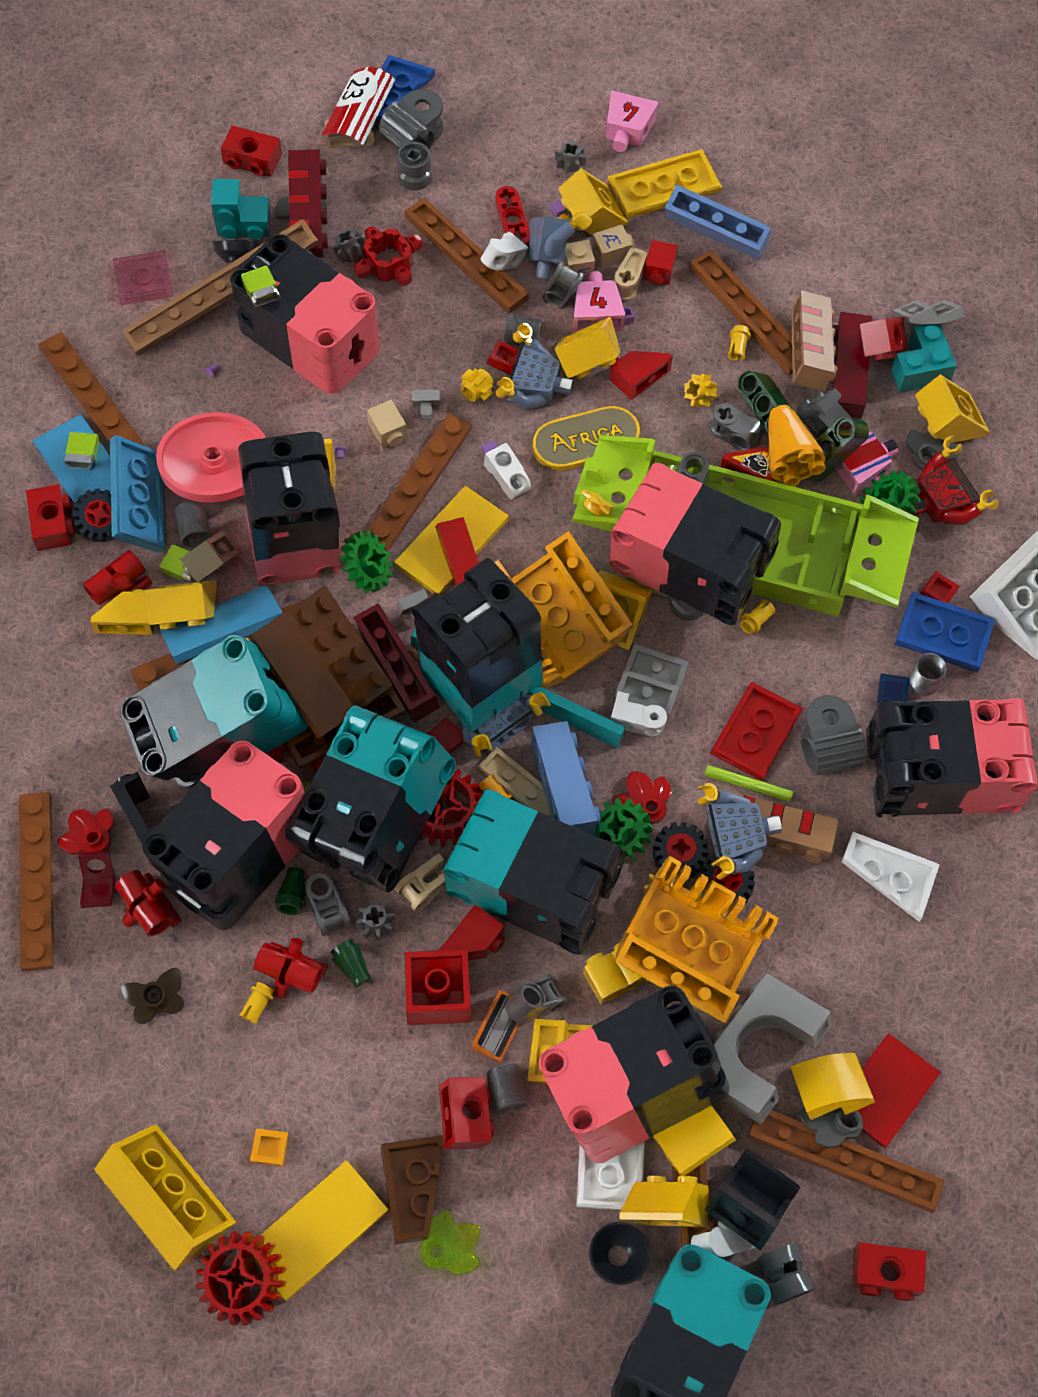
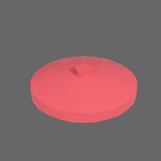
(202, 456)

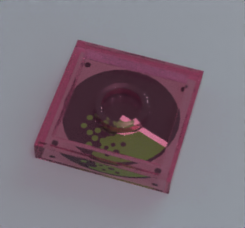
(143, 277)

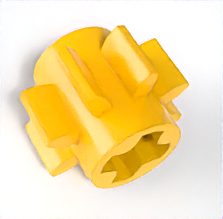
(476, 385)
(700, 390)

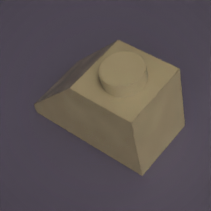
(209, 556)

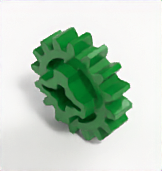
(895, 490)
(366, 561)
(632, 833)

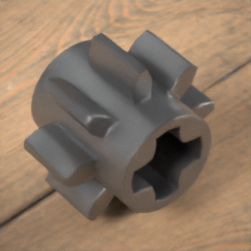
(570, 157)
(349, 245)
(375, 929)

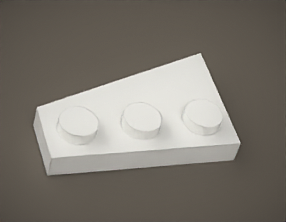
(893, 872)

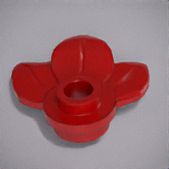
(647, 792)
(84, 829)

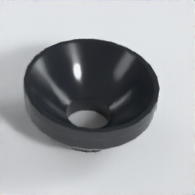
(234, 249)
(631, 1240)

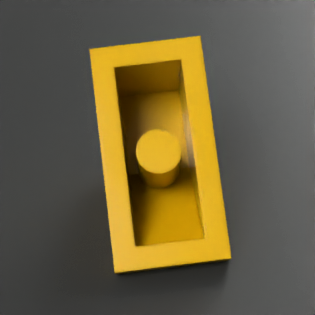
(123, 615)

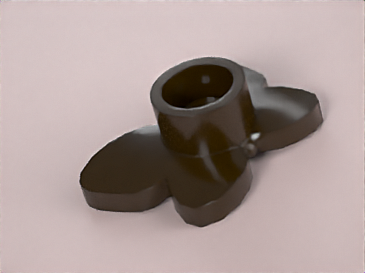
(155, 996)

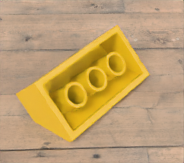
(164, 1195)

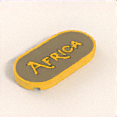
(569, 440)

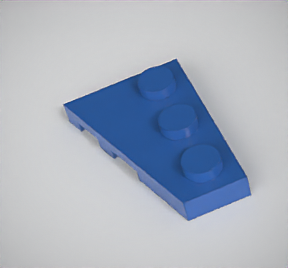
(407, 76)

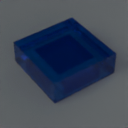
(892, 688)

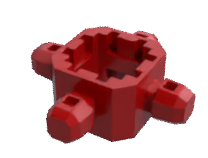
(400, 267)

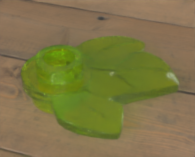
(455, 1241)

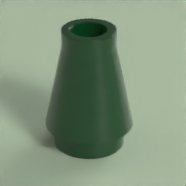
(291, 894)
(351, 962)

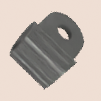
(407, 124)
(831, 736)

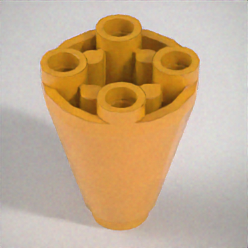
(792, 448)

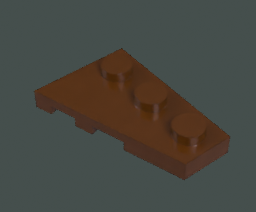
(411, 1185)

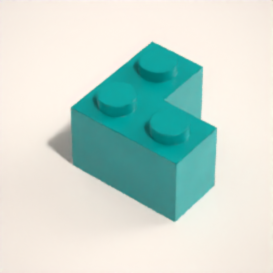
(239, 214)
(926, 359)

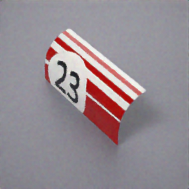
(360, 103)

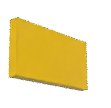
(651, 185)
(425, 558)
(322, 1227)

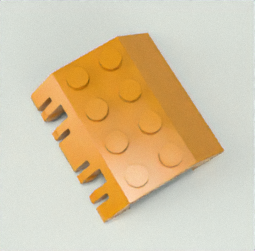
(575, 610)
(693, 938)

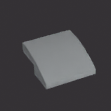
(922, 313)
(652, 678)

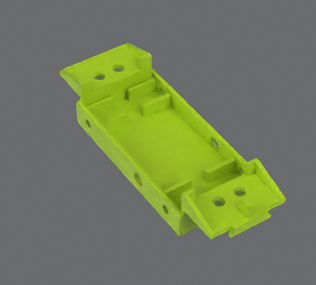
(817, 545)

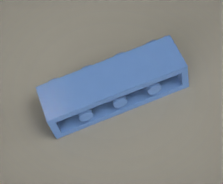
(718, 222)
(563, 776)

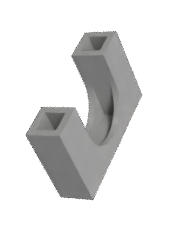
(768, 1006)

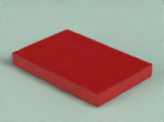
(756, 731)
(898, 1084)

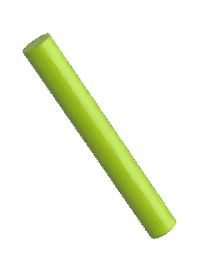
(749, 783)

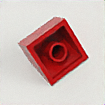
(437, 987)

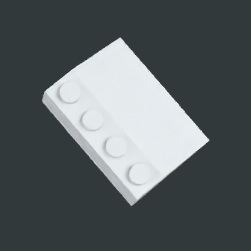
(1012, 597)

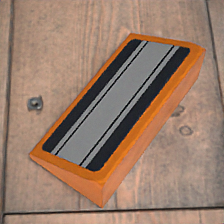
(496, 1030)

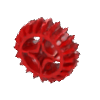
(456, 812)
(237, 1290)

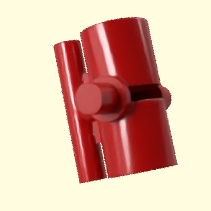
(116, 578)
(146, 903)
(289, 967)

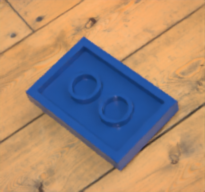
(945, 630)

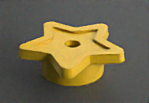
(596, 504)

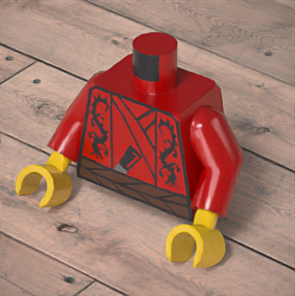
(948, 492)

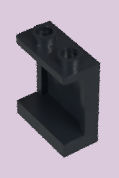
(129, 792)
(752, 1199)

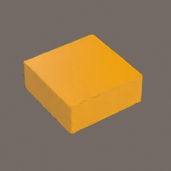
(269, 1147)

